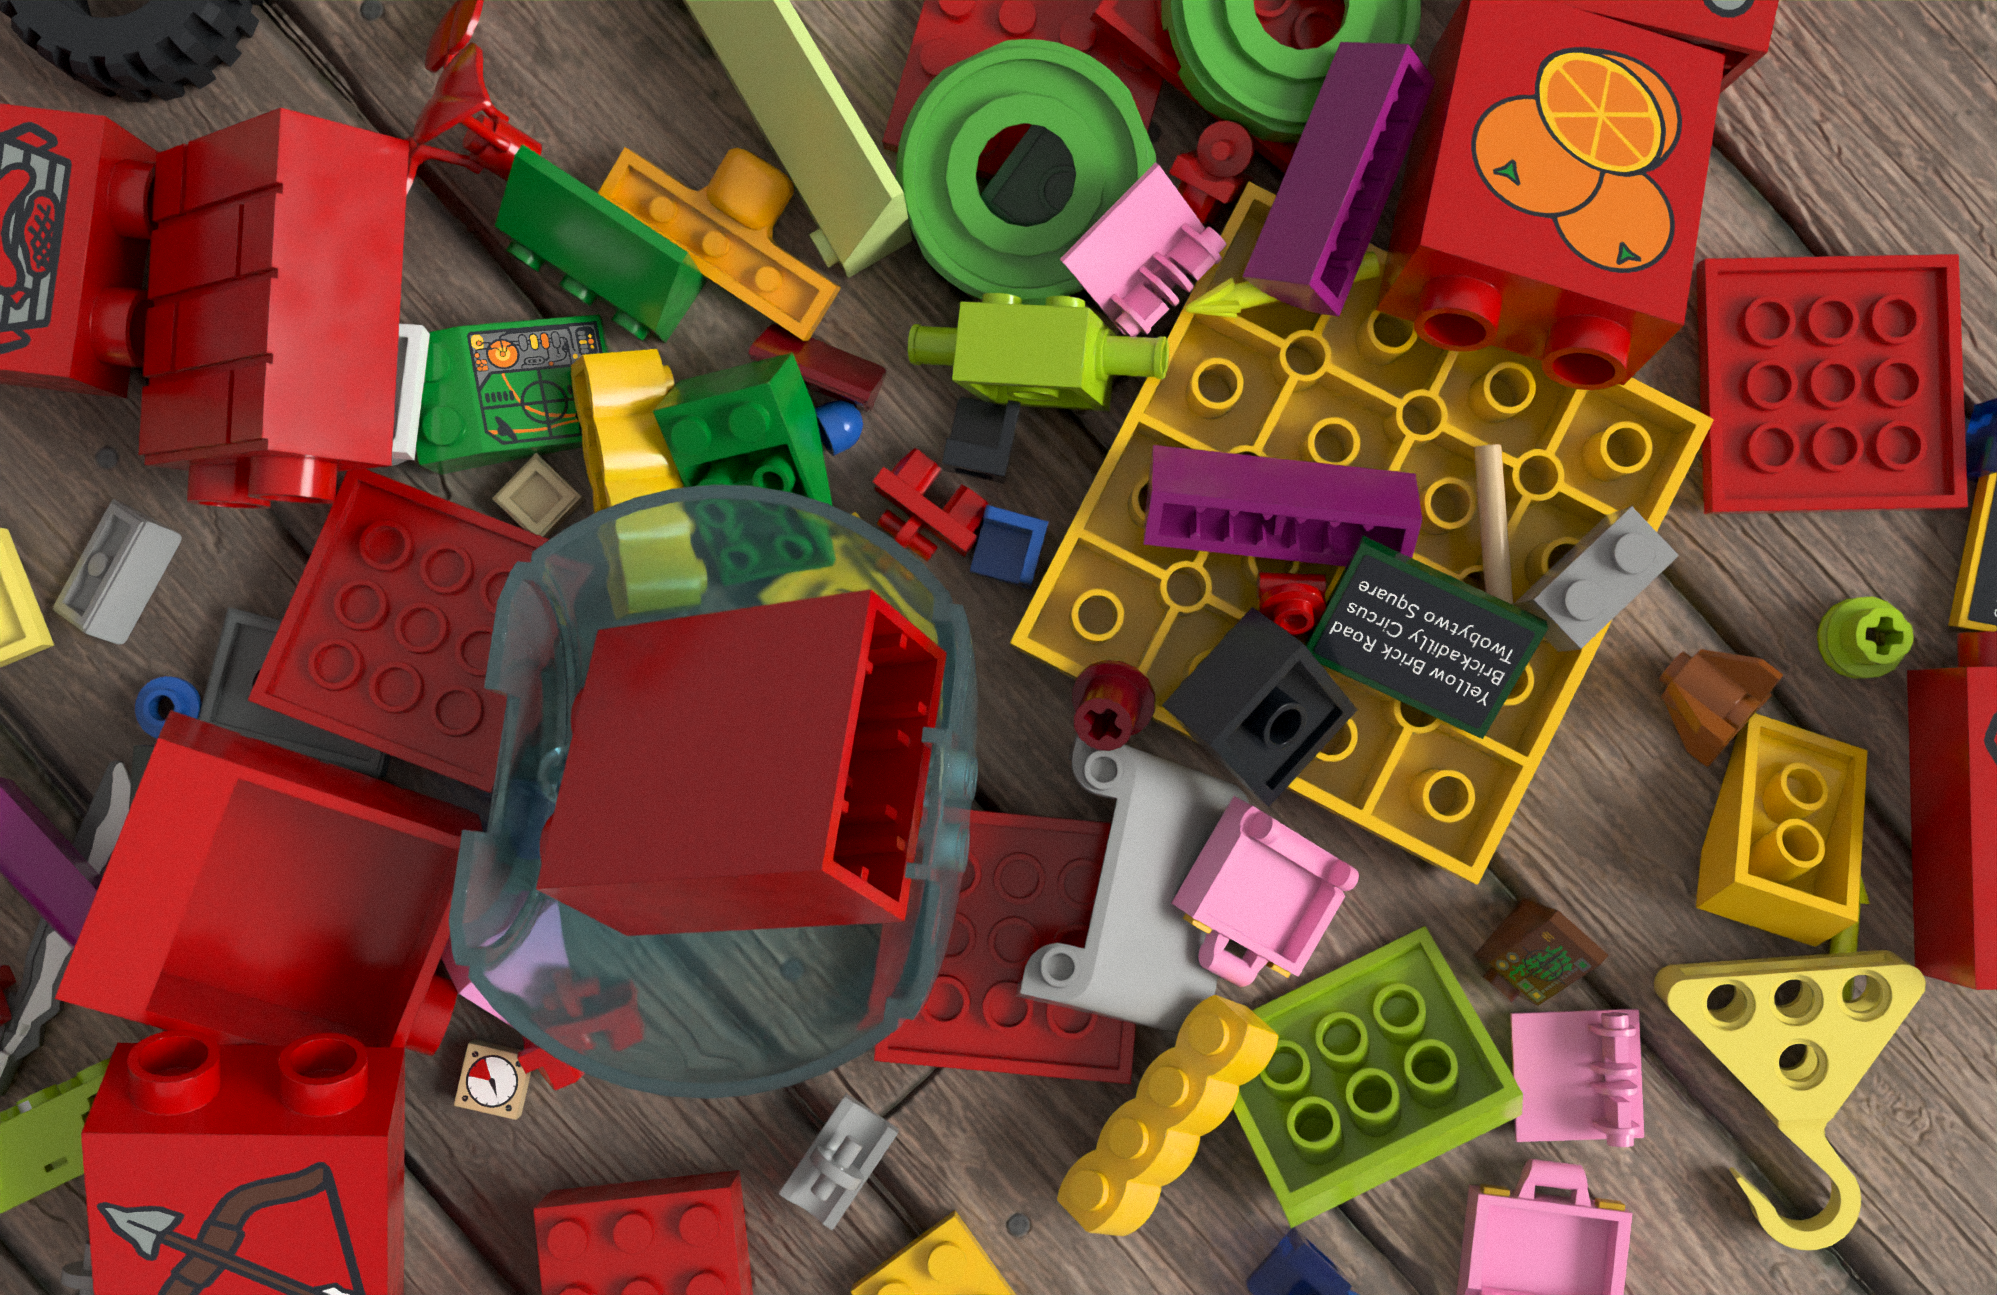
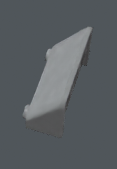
(1138, 948)

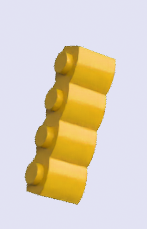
(619, 430)
(1159, 1131)

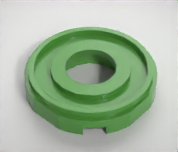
(1253, 78)
(971, 104)

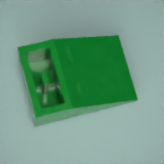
(746, 429)

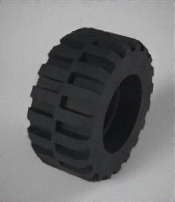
(136, 52)

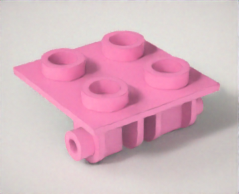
(1142, 253)
(1578, 1075)

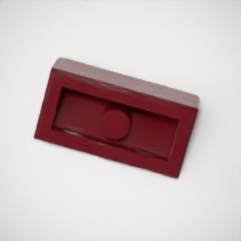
(824, 366)

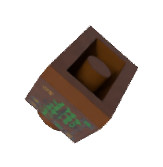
(1537, 954)

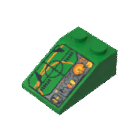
(502, 391)

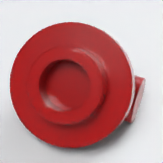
(1291, 599)

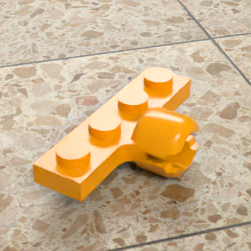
(728, 232)

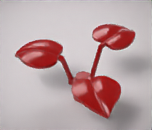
(458, 97)

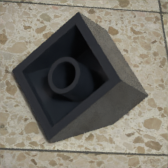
(1261, 705)

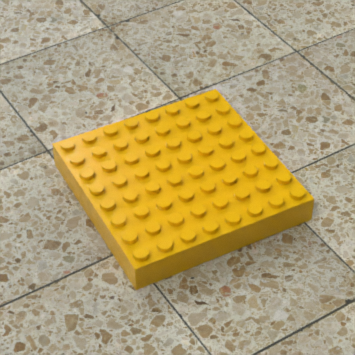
(1373, 399)

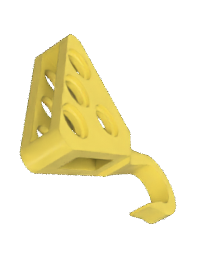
(1839, 1049)

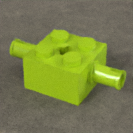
(1037, 352)

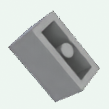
(1597, 578)

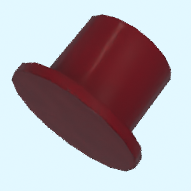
(1111, 704)

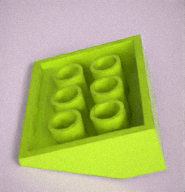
(1371, 1078)

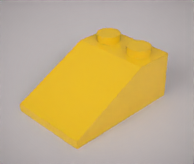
(1787, 833)

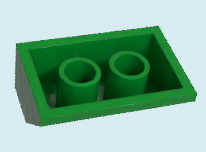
(596, 248)

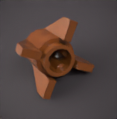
(1715, 697)

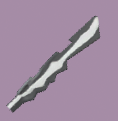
(48, 953)

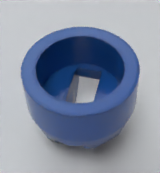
(839, 425)

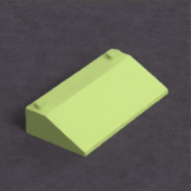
(808, 128)

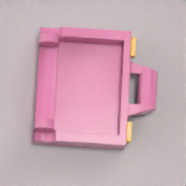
(1263, 892)
(1543, 1241)

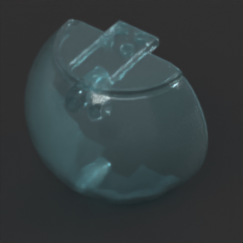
(718, 1006)

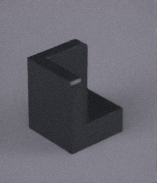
(981, 439)

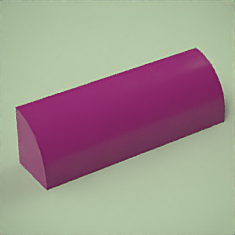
(1340, 176)
(1276, 506)
(44, 864)

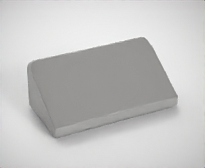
(117, 573)

